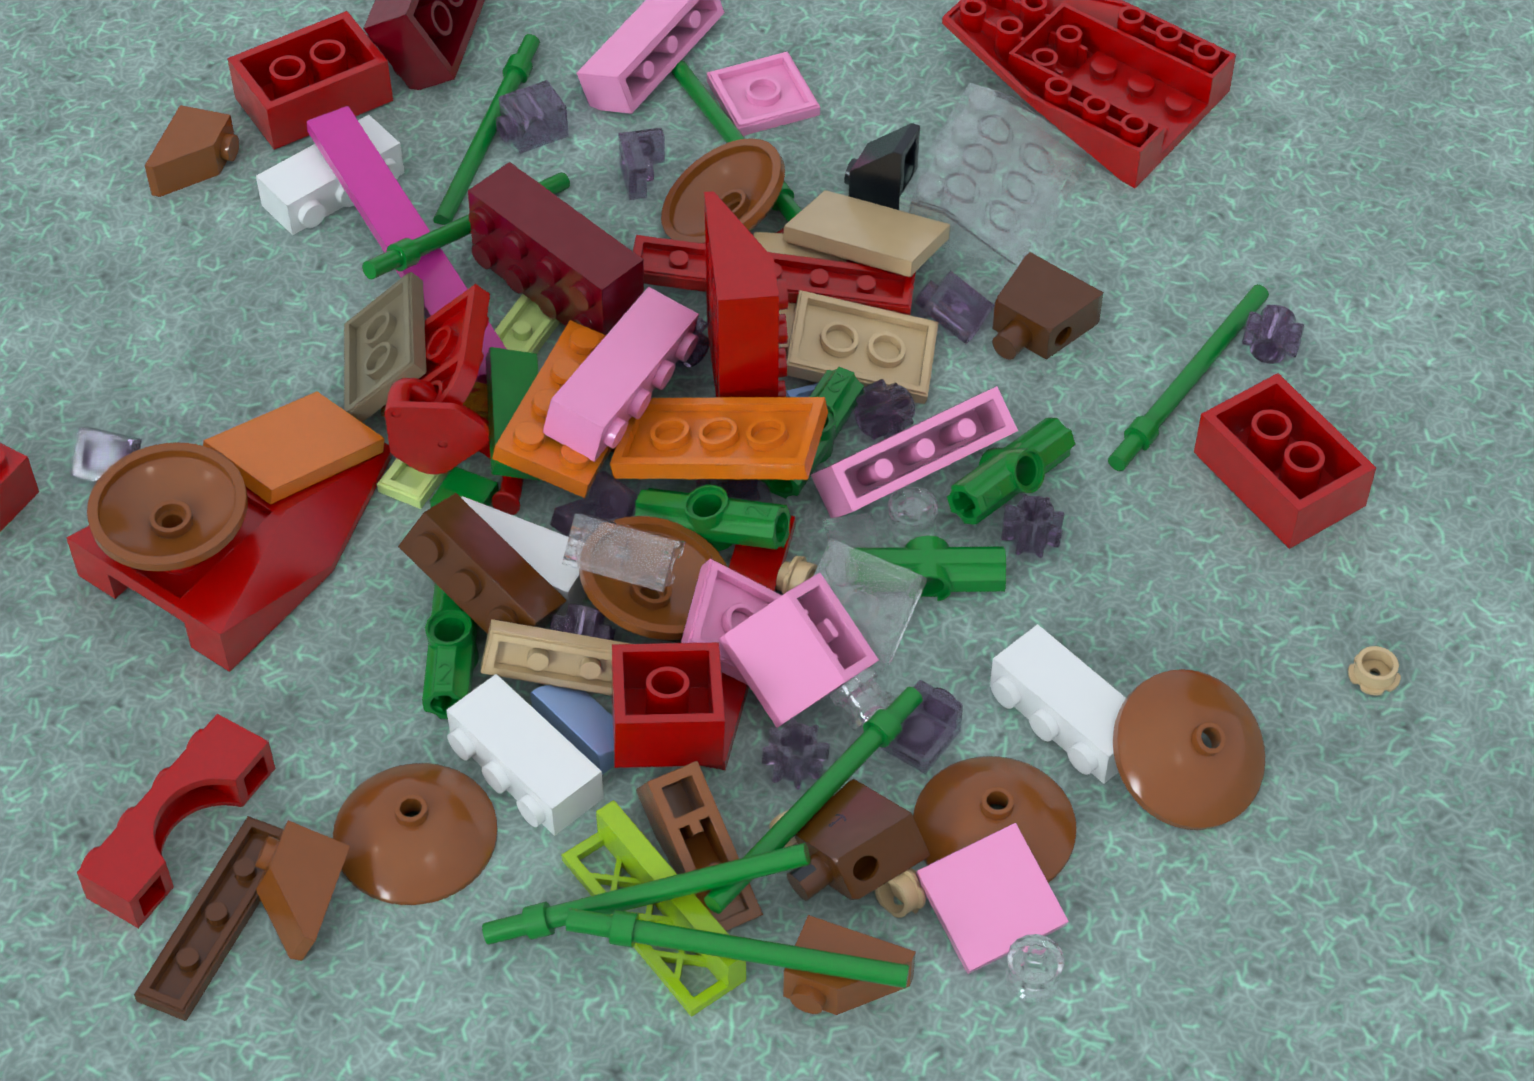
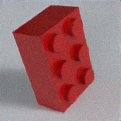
(309, 76)
(1284, 460)

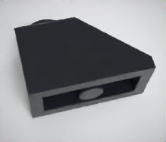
(885, 167)

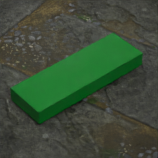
(508, 380)

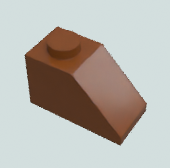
(191, 150)
(298, 883)
(834, 994)

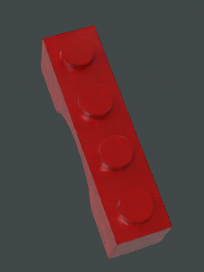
(216, 769)

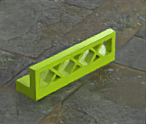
(646, 864)

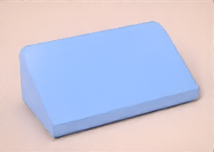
(579, 721)

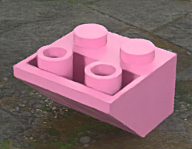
(798, 649)

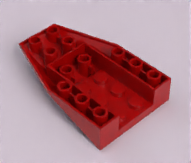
(1100, 73)
(259, 574)

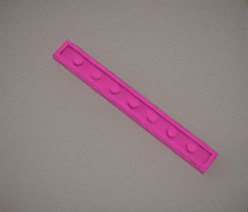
(387, 209)

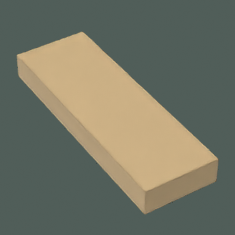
(548, 657)

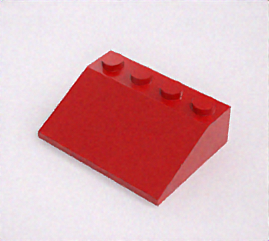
(742, 308)

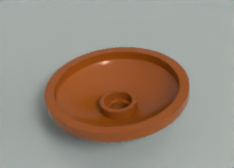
(741, 172)
(167, 506)
(644, 609)
(1170, 766)
(957, 813)
(420, 855)

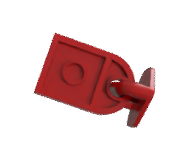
(427, 414)

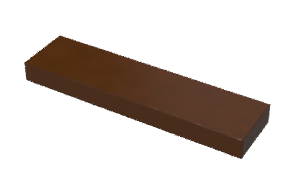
(208, 926)

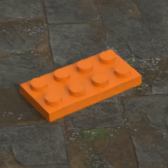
(722, 439)
(523, 440)

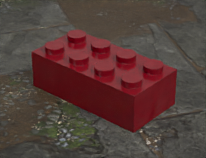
(423, 37)
(552, 251)

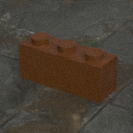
(479, 567)

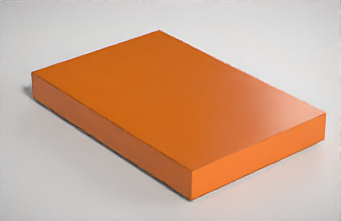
(296, 446)

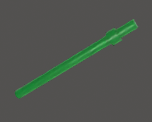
(515, 72)
(726, 128)
(407, 252)
(1145, 428)
(878, 732)
(542, 919)
(626, 929)

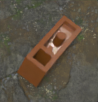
(694, 833)

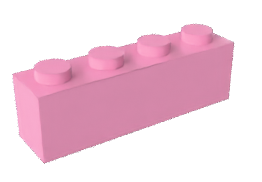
(645, 52)
(622, 374)
(914, 453)

